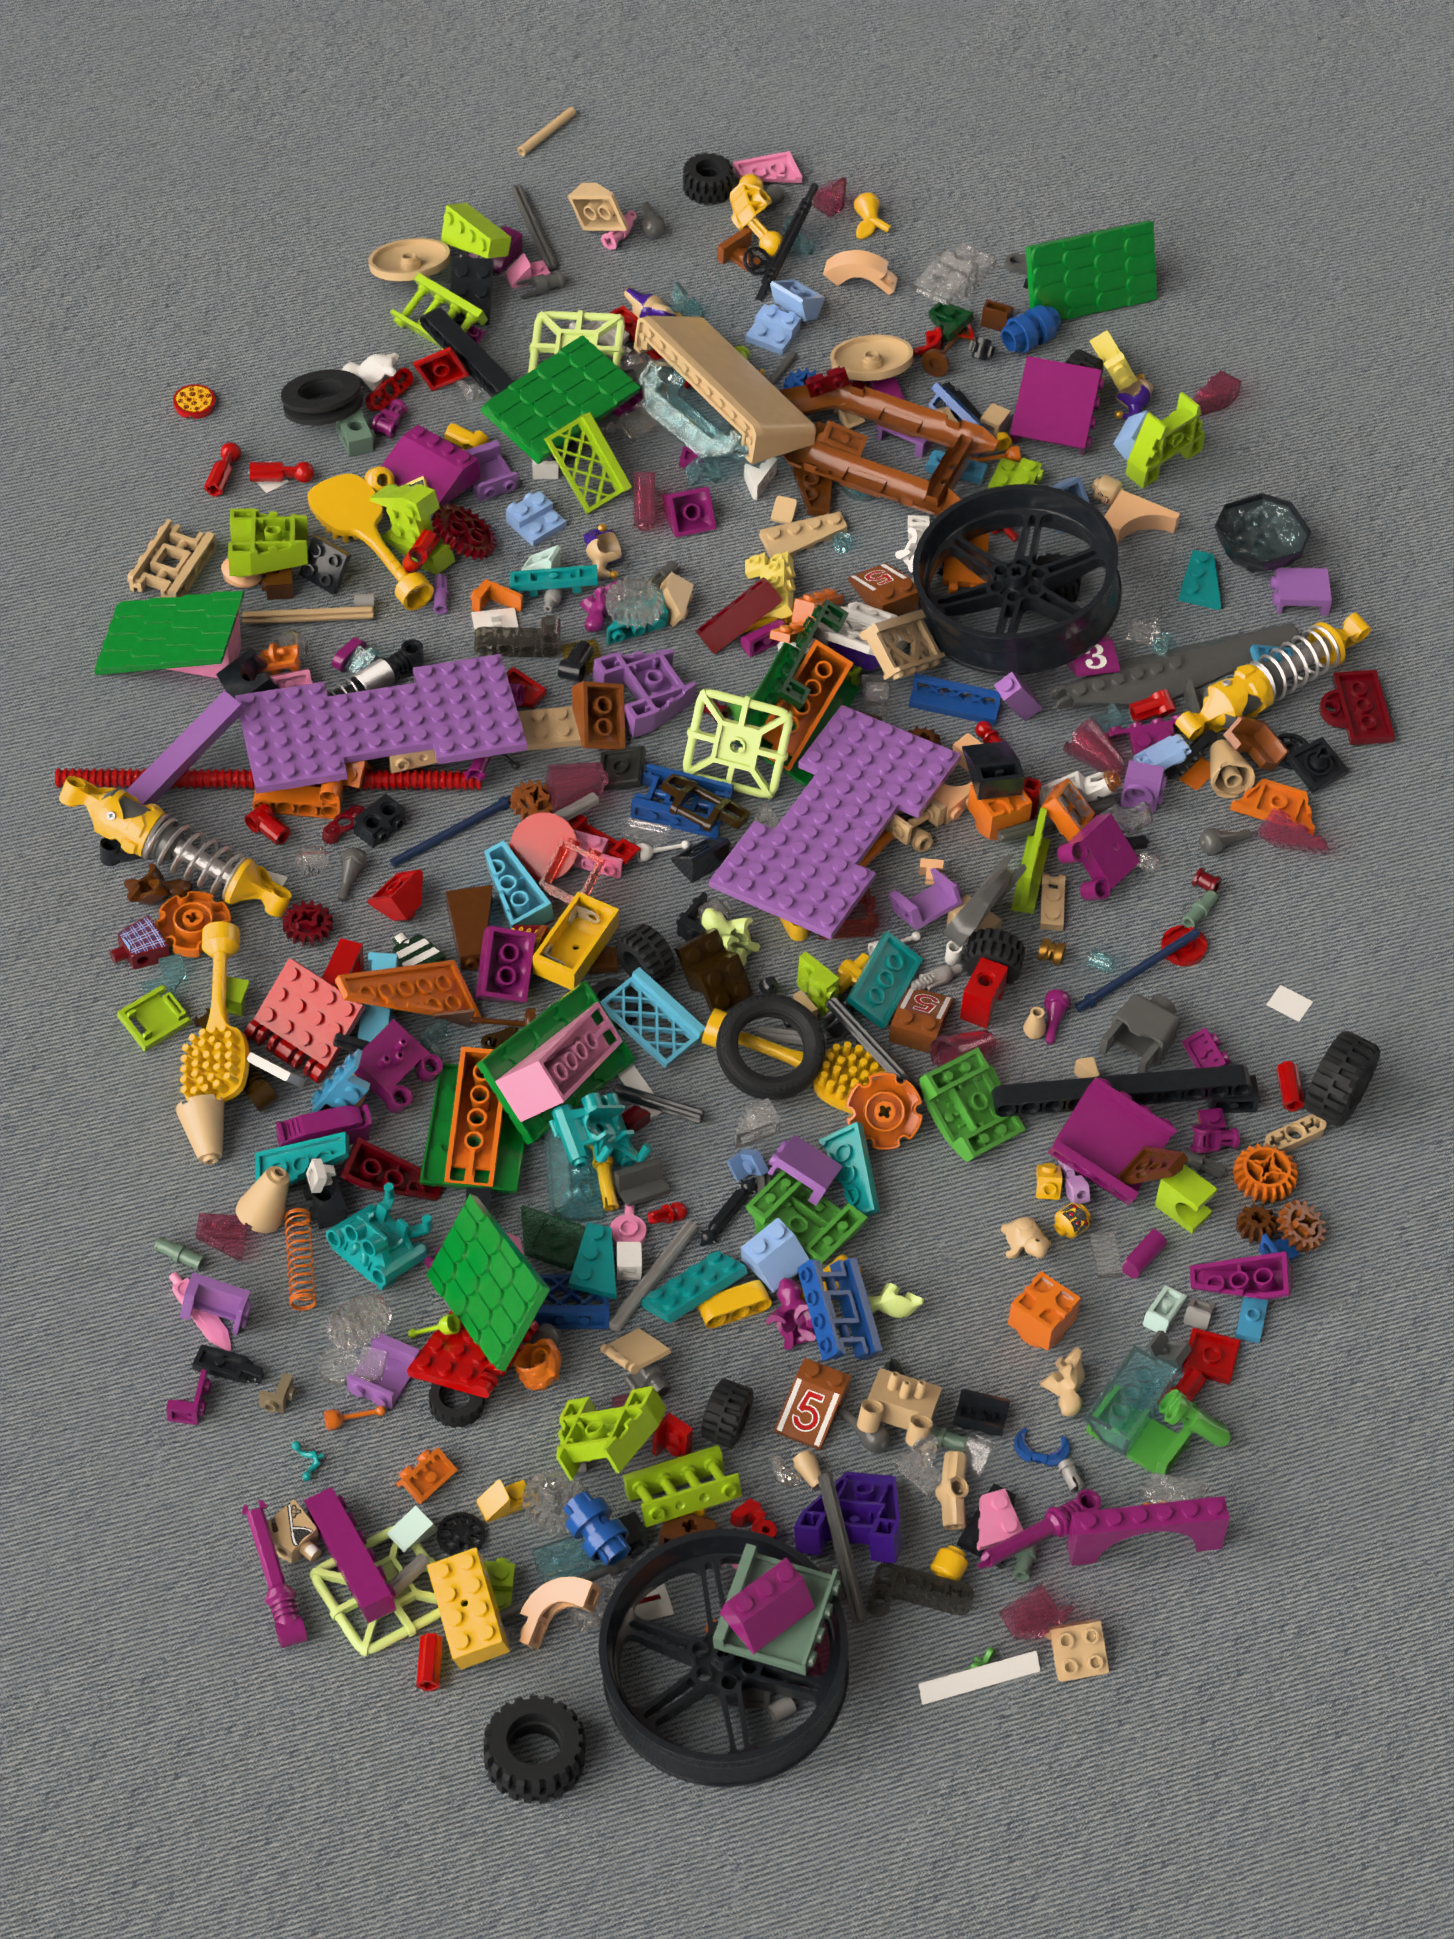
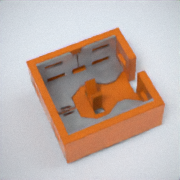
(1068, 809)

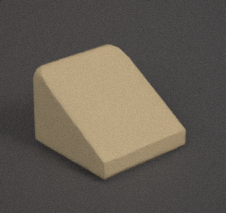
(784, 510)
(1086, 1068)

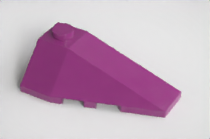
(1253, 1276)

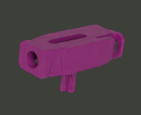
(325, 1123)

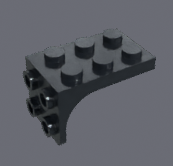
(473, 282)

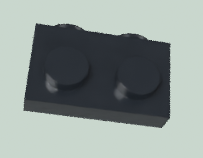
(981, 1412)

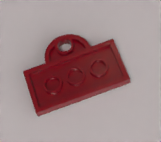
(1358, 707)

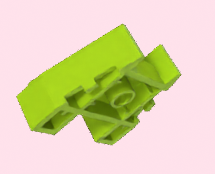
(1164, 439)
(409, 515)
(265, 542)
(607, 1432)

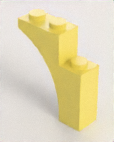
(1113, 360)

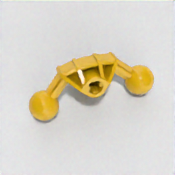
(748, 202)

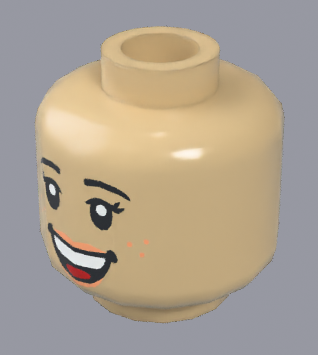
(1106, 489)

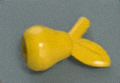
(867, 207)

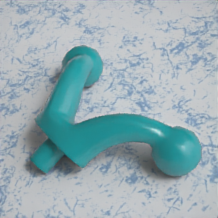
(307, 1476)

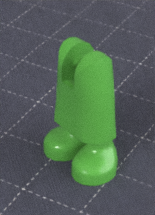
(1178, 1407)

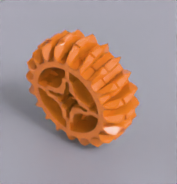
(1276, 1184)

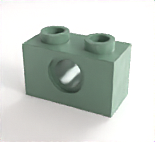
(356, 434)

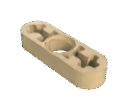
(1299, 1126)

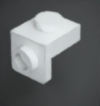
(917, 522)

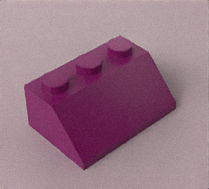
(505, 965)
(768, 1606)

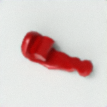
(933, 341)

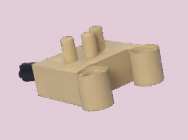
(900, 1403)

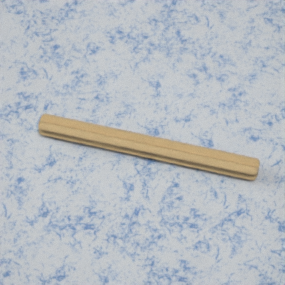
(307, 615)

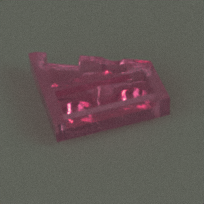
(223, 1233)

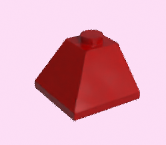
(441, 368)
(399, 895)

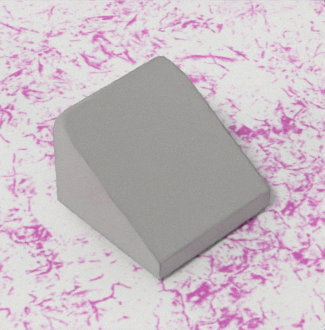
(1199, 1313)

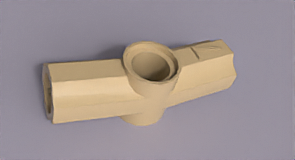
(953, 1490)

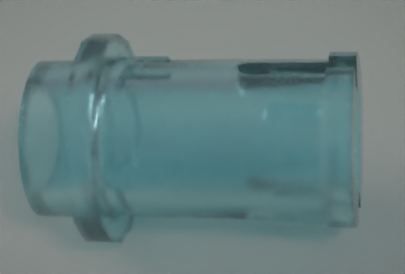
(1161, 644)

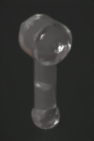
(471, 391)

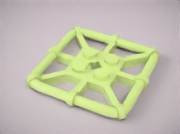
(566, 336)
(748, 735)
(391, 1568)

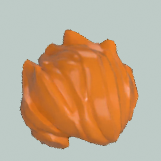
(538, 1364)

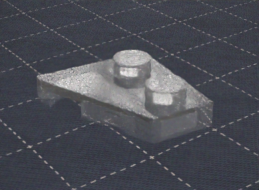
(1168, 1488)

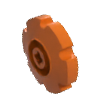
(185, 918)
(901, 1117)

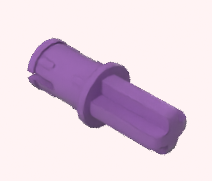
(440, 594)

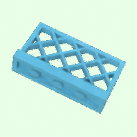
(668, 1008)

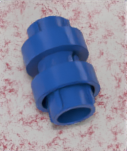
(1030, 329)
(591, 1521)

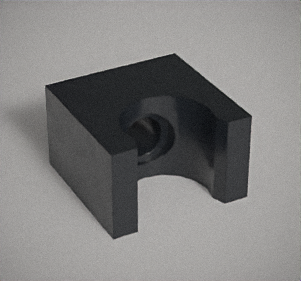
(240, 674)

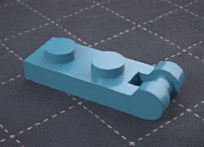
(974, 472)

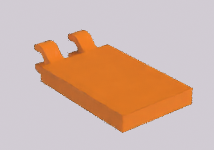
(957, 574)

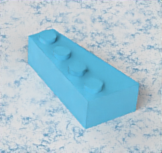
(517, 891)
(376, 1017)

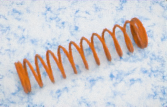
(299, 1223)

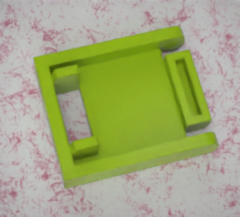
(157, 1016)

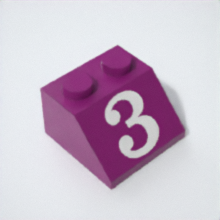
(1098, 660)

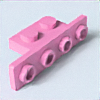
(612, 866)

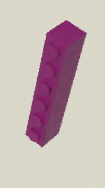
(351, 1555)

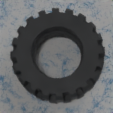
(1342, 1078)
(537, 1780)

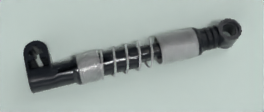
(385, 670)

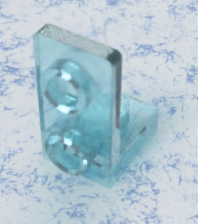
(685, 307)

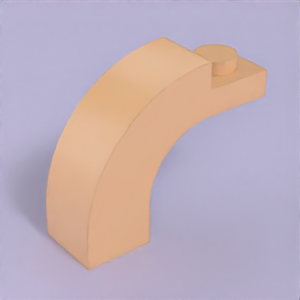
(862, 265)
(551, 1599)

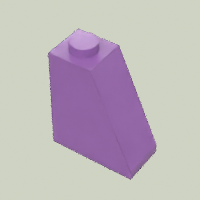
(1018, 695)

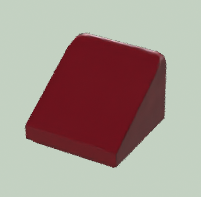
(636, 1118)

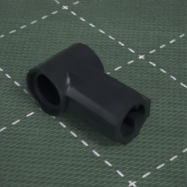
(575, 665)
(112, 853)

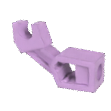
(1076, 1186)

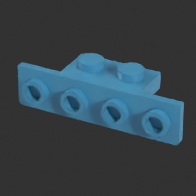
(343, 1087)

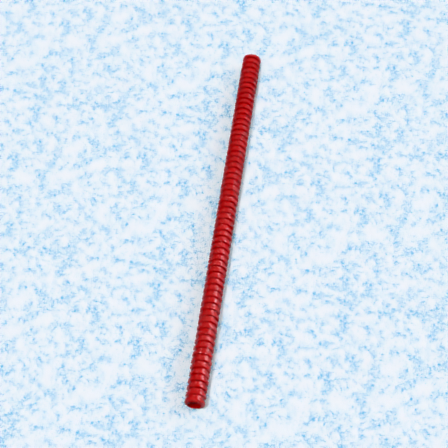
(245, 779)

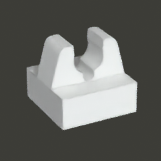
(319, 1175)

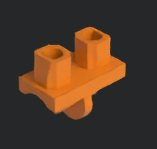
(281, 657)

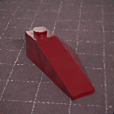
(375, 1167)

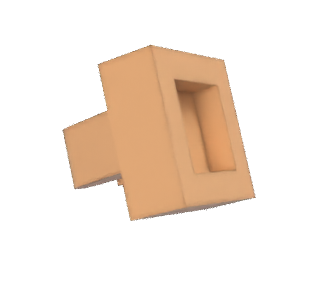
(925, 867)

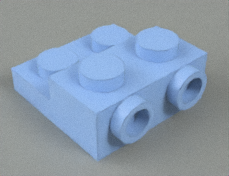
(774, 329)
(534, 518)

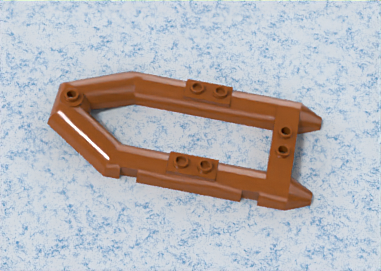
(902, 416)

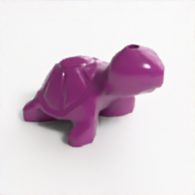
(596, 609)
(793, 1316)

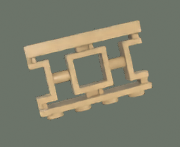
(186, 570)

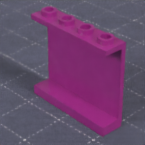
(1057, 403)
(1106, 1136)

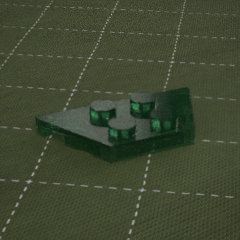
(550, 1238)

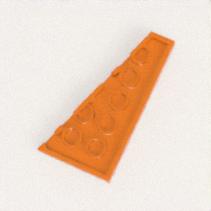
(412, 988)

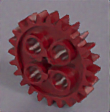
(464, 531)

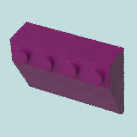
(439, 461)

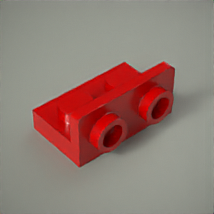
(673, 1435)

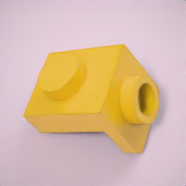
(1048, 1181)

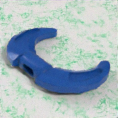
(1026, 1453)

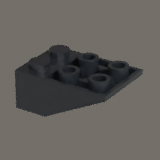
(994, 770)

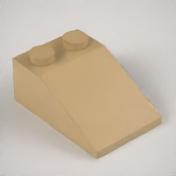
(597, 208)

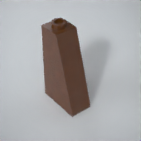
(469, 916)

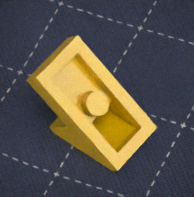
(501, 1500)

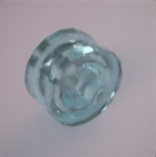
(842, 547)

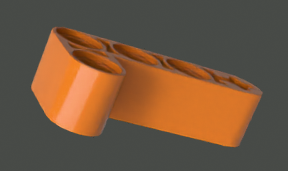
(304, 800)

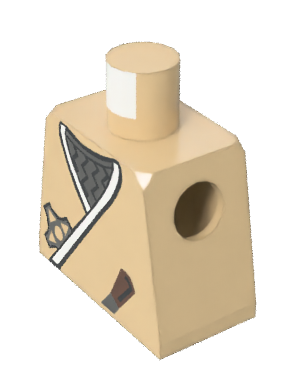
(294, 1534)

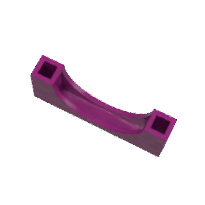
(1096, 1530)

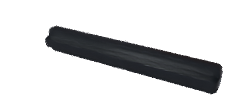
(659, 1103)

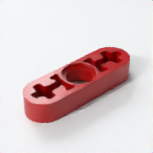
(380, 390)

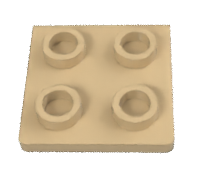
(1078, 1649)

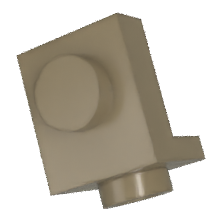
(284, 1393)

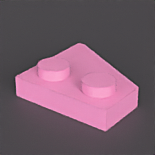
(996, 1520)

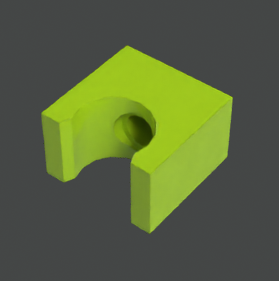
(1185, 1198)

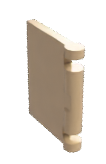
(635, 1350)

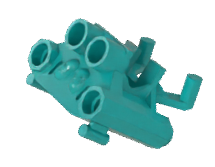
(596, 1125)
(377, 1243)

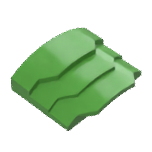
(963, 1105)
(818, 1228)

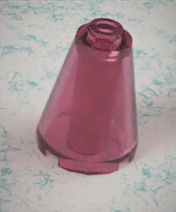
(1094, 748)
(952, 1046)

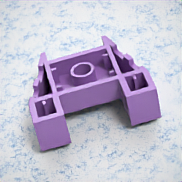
(652, 683)

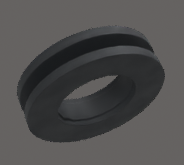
(340, 383)

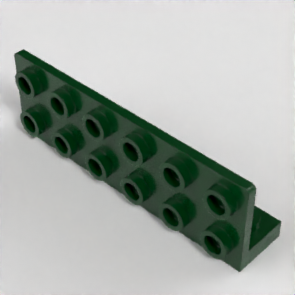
(786, 686)

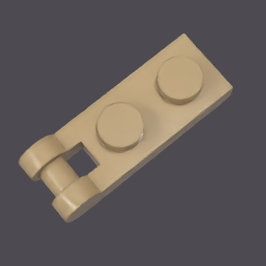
(1052, 902)

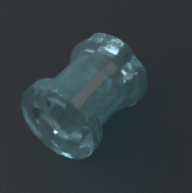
(1100, 960)

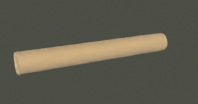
(546, 131)

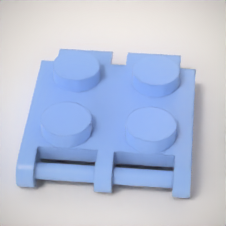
(1165, 752)

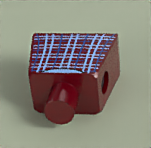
(140, 944)

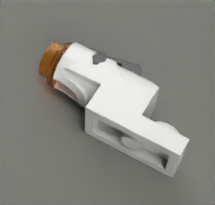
(1091, 787)

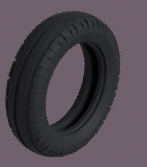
(752, 1082)

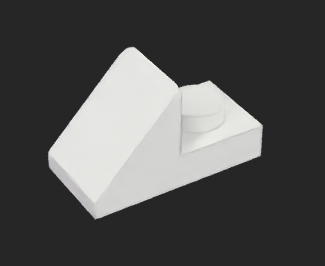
(759, 478)

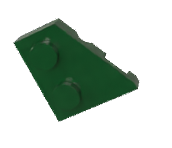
(950, 319)

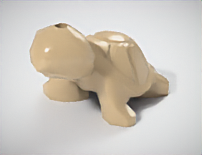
(1025, 1234)
(1067, 1382)

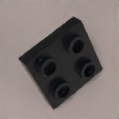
(325, 564)
(1317, 764)

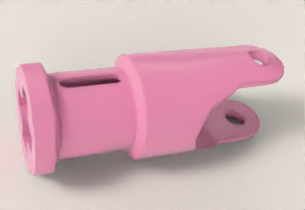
(616, 236)

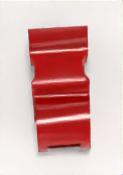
(752, 1512)

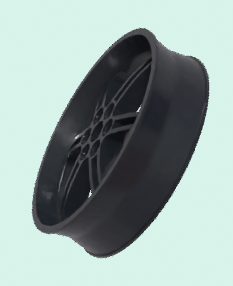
(1019, 583)
(753, 1764)

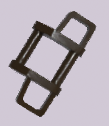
(719, 811)

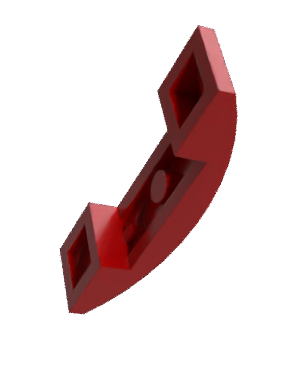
(621, 849)

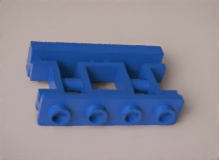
(647, 810)
(854, 1306)

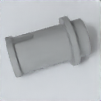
(1068, 1470)

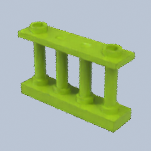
(441, 296)
(678, 1472)

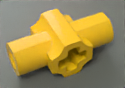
(850, 971)

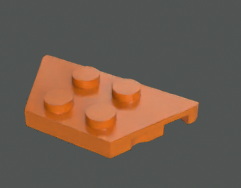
(1270, 795)

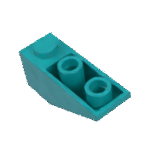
(619, 633)

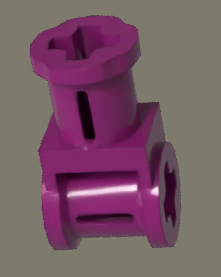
(389, 420)
(1211, 1138)

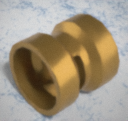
(1051, 951)

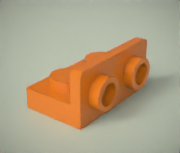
(427, 1474)

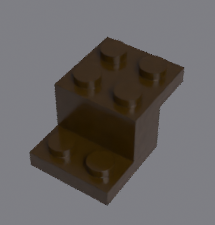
(714, 971)

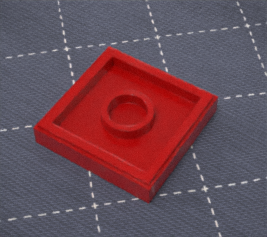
(1212, 1355)

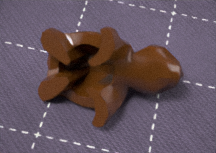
(154, 888)

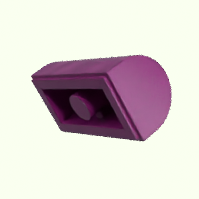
(760, 639)
(1144, 1254)

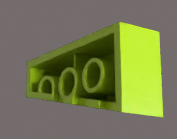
(473, 232)

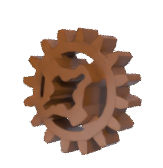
(523, 799)
(1301, 1225)

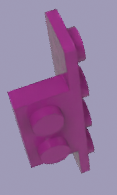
(1144, 736)

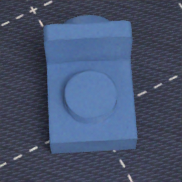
(746, 1163)

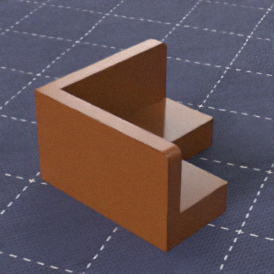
(1258, 741)

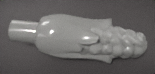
(552, 598)
(936, 977)

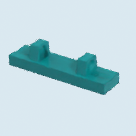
(554, 578)

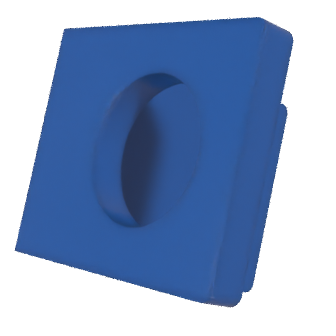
(1277, 1246)

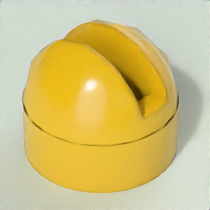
(1004, 441)

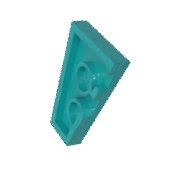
(1201, 581)
(595, 1263)

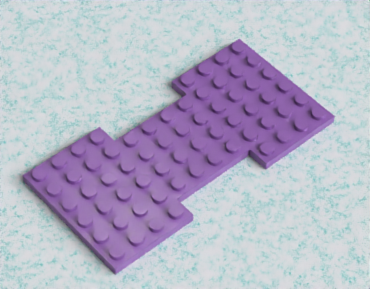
(307, 737)
(812, 858)

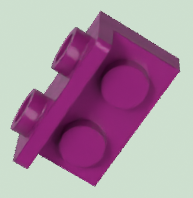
(1205, 1050)

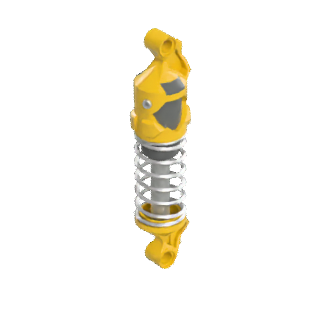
(1259, 683)
(151, 833)

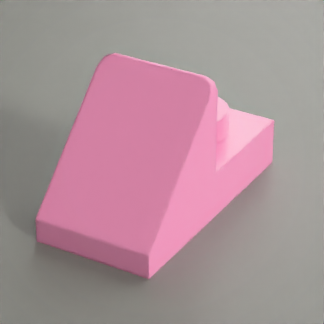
(522, 270)

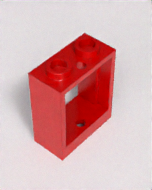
(345, 960)

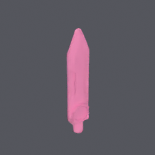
(208, 1323)

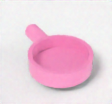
(628, 1227)

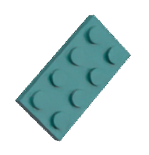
(884, 979)
(693, 1286)

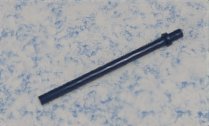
(503, 803)
(1091, 999)

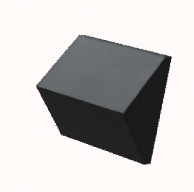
(702, 858)

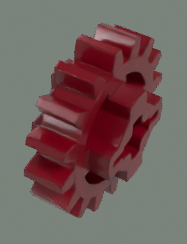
(307, 923)

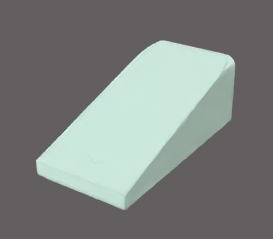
(1164, 1309)

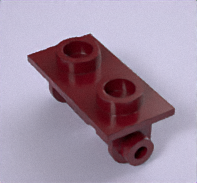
(835, 379)

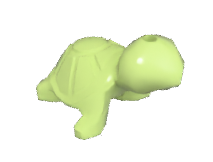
(732, 933)
(893, 1304)

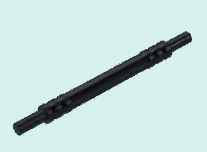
(787, 242)

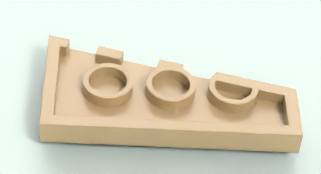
(802, 534)

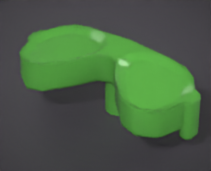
(989, 1655)

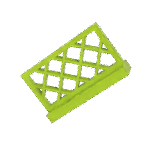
(599, 449)
(1034, 860)

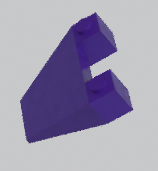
(868, 1513)

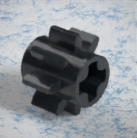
(981, 348)
(835, 1027)

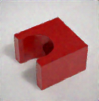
(982, 991)

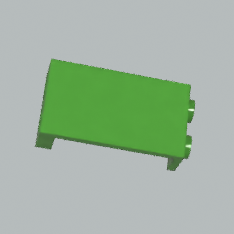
(1157, 1447)

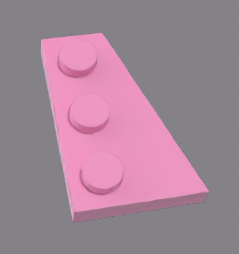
(770, 168)

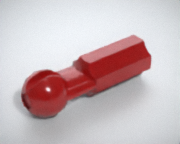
(222, 469)
(278, 472)

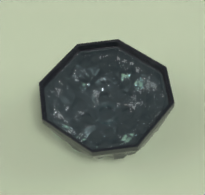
(1262, 532)

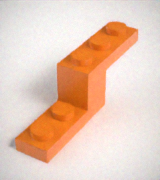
(802, 609)

